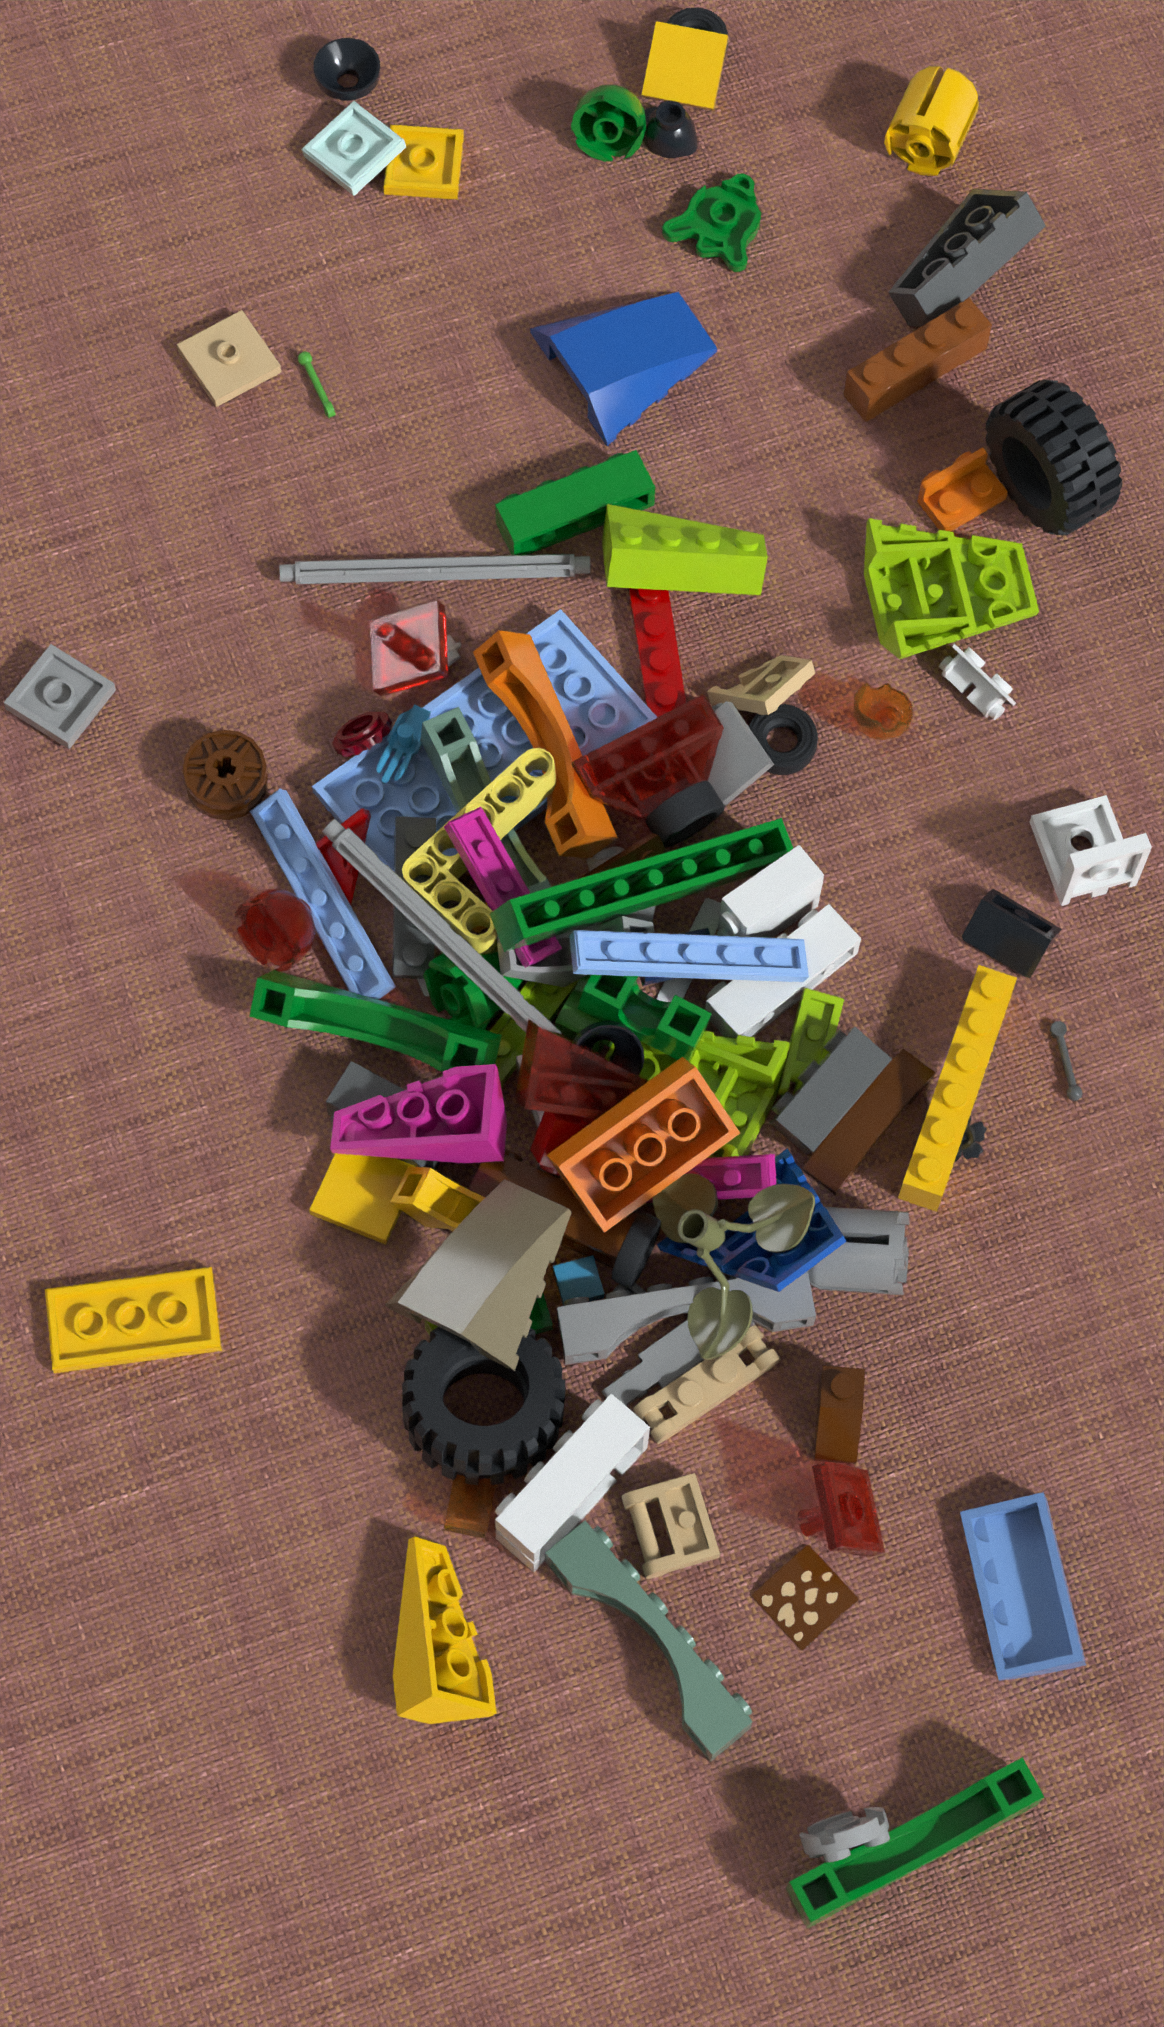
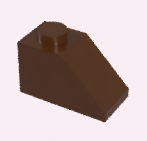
(839, 1414)

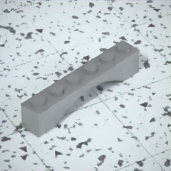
(598, 1327)

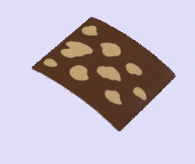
(804, 1597)

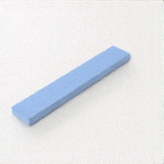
(318, 887)
(688, 956)

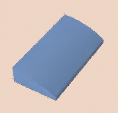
(1022, 1588)

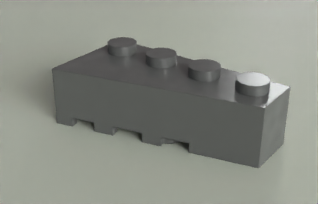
(966, 253)

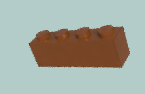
(917, 359)

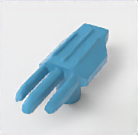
(404, 741)

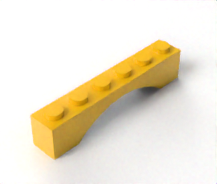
(957, 1088)

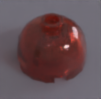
(276, 927)

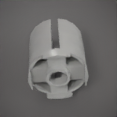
(870, 1258)

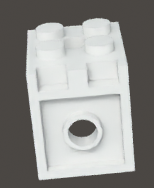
(1092, 870)

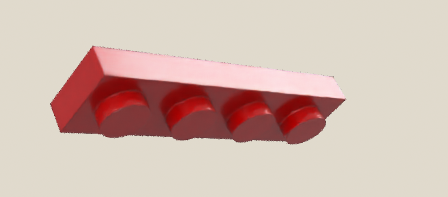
(657, 649)

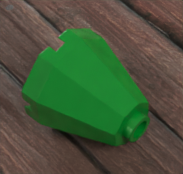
(459, 995)

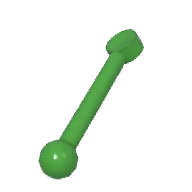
(305, 360)

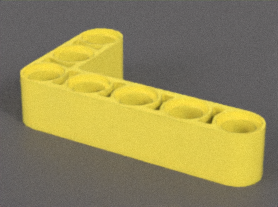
(503, 817)

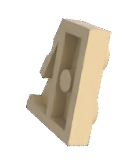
(767, 686)

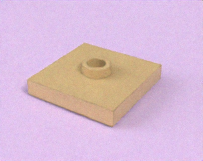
(229, 358)

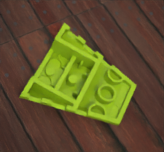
(942, 586)
(741, 1076)

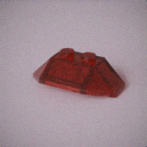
(653, 760)

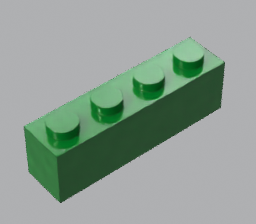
(573, 503)

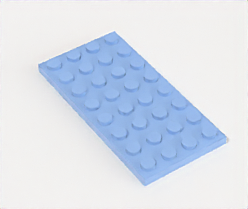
(589, 691)

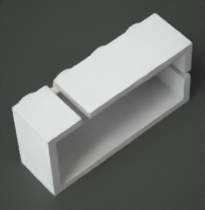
(571, 1481)

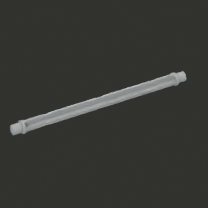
(434, 569)
(433, 926)

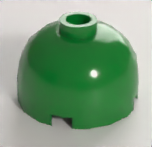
(609, 122)

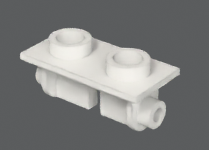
(989, 692)

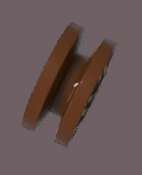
(222, 753)

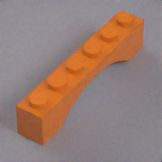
(520, 680)

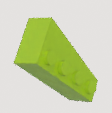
(680, 554)

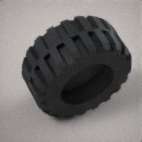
(1053, 457)
(475, 1449)

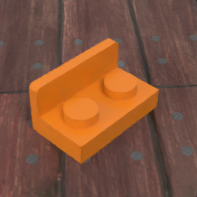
(960, 491)

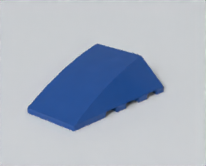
(627, 356)
(748, 1261)

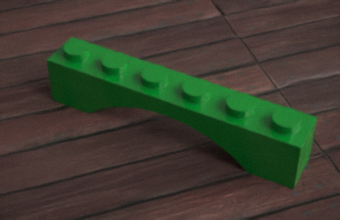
(327, 1009)
(915, 1843)

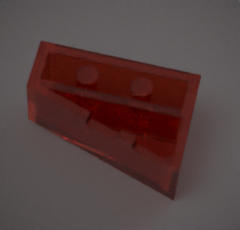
(570, 1077)

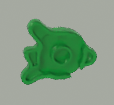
(720, 220)

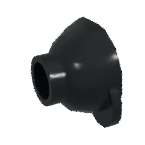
(670, 131)

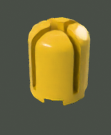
(932, 120)

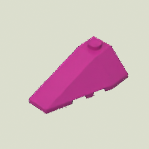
(440, 1120)

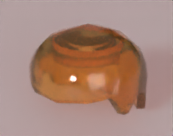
(882, 712)

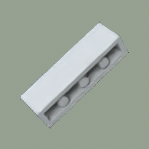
(751, 1005)

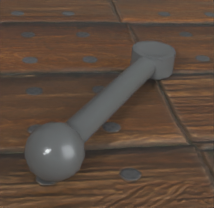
(1058, 1031)

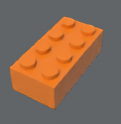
(643, 1144)

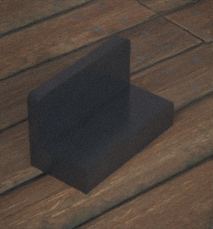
(1010, 933)

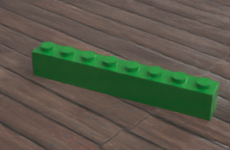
(639, 885)

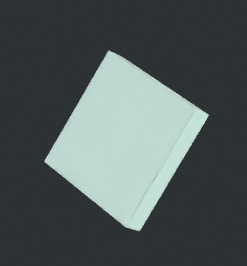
(353, 148)

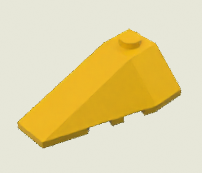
(435, 1656)

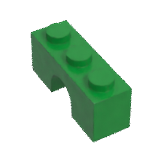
(666, 1026)

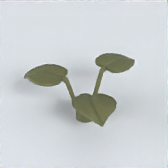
(686, 1210)

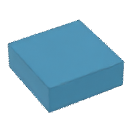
(578, 1279)

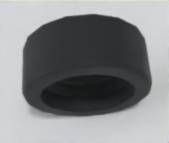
(685, 813)

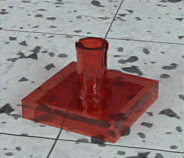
(409, 648)
(844, 1511)

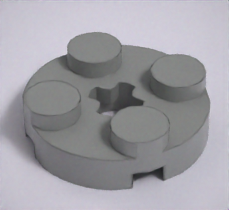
(843, 1831)

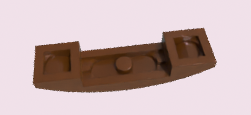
(868, 1120)

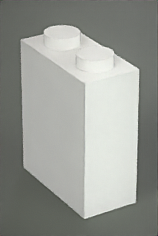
(772, 898)

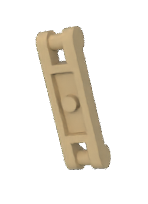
(705, 1386)

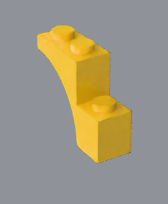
(434, 1198)

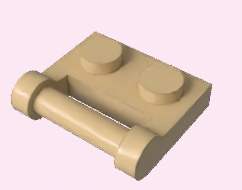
(684, 1521)

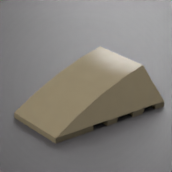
(489, 1272)

